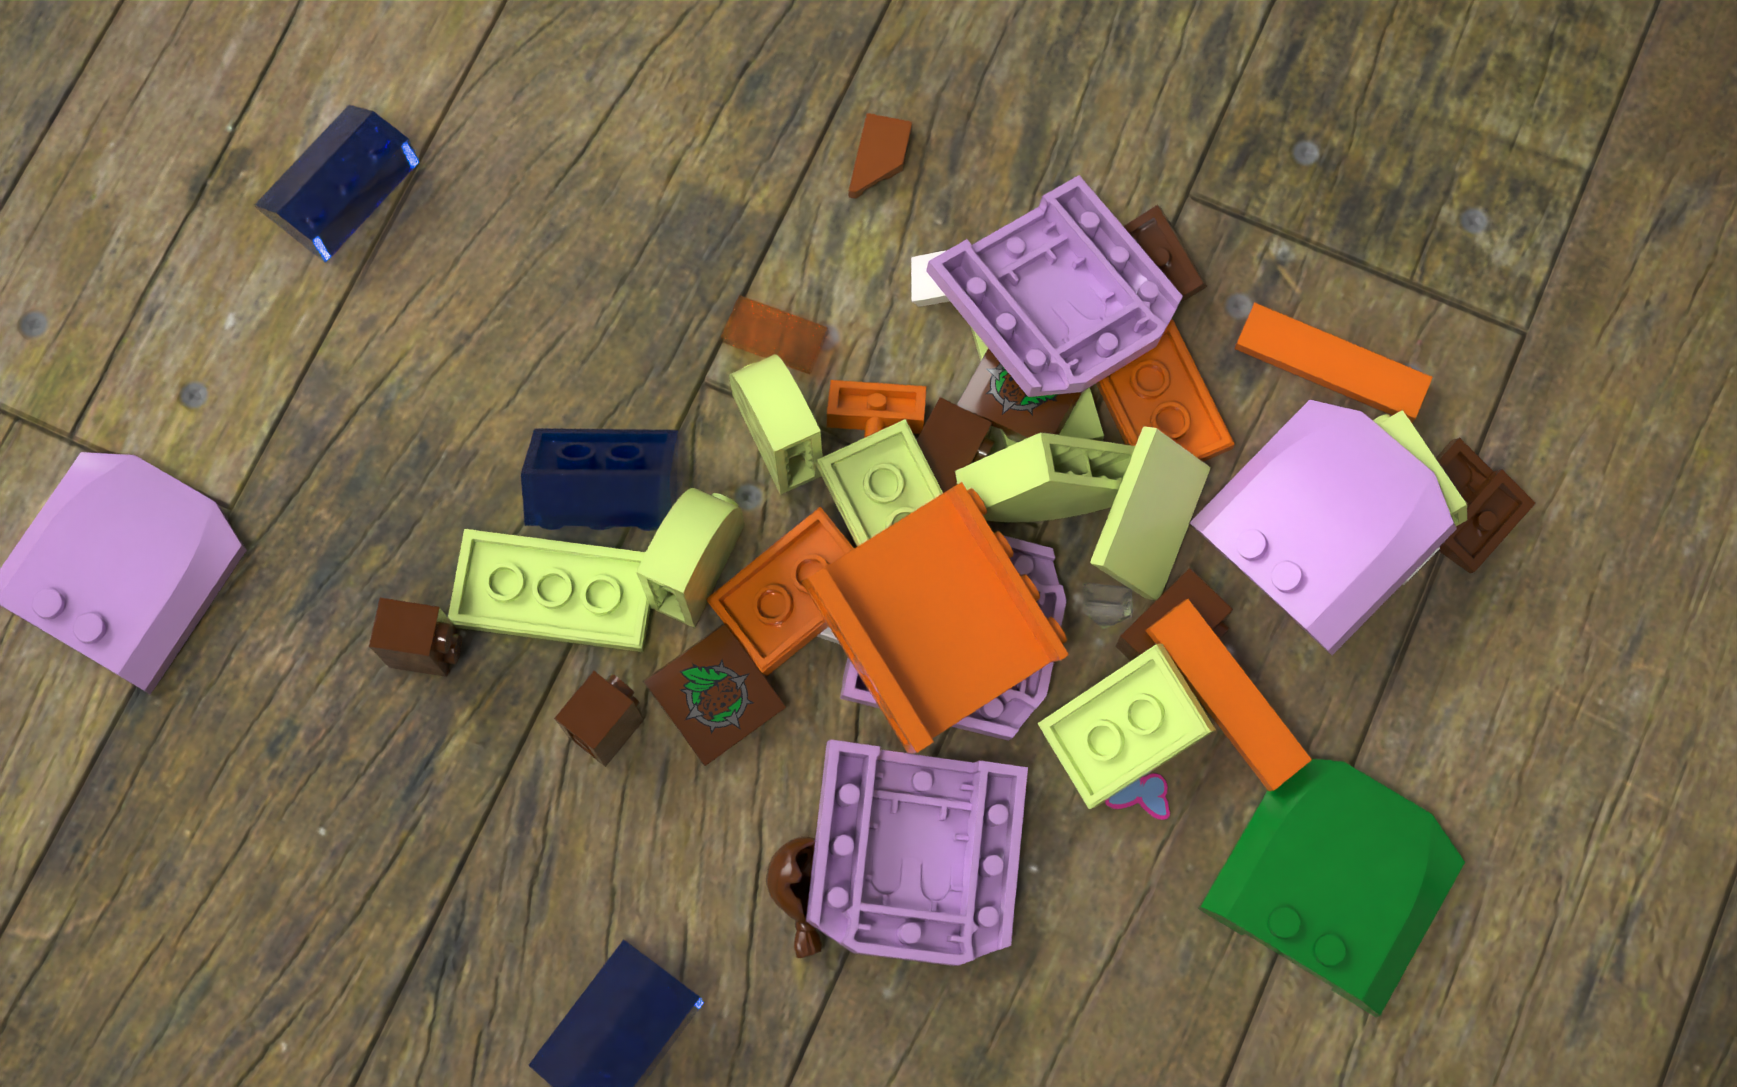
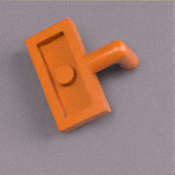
(875, 406)

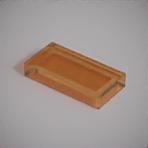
(772, 331)

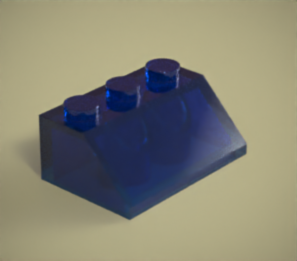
(339, 180)
(599, 478)
(618, 1025)

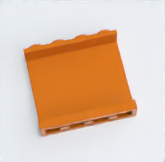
(936, 616)

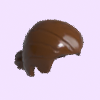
(789, 887)

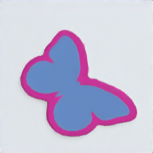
(1148, 792)

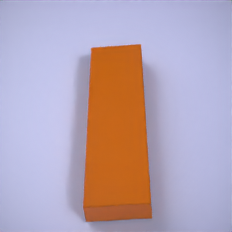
(1333, 362)
(1229, 695)

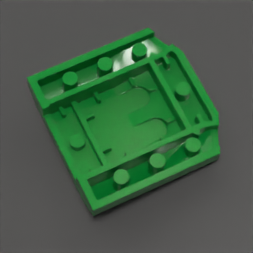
(1337, 879)

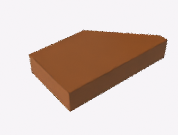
(879, 152)

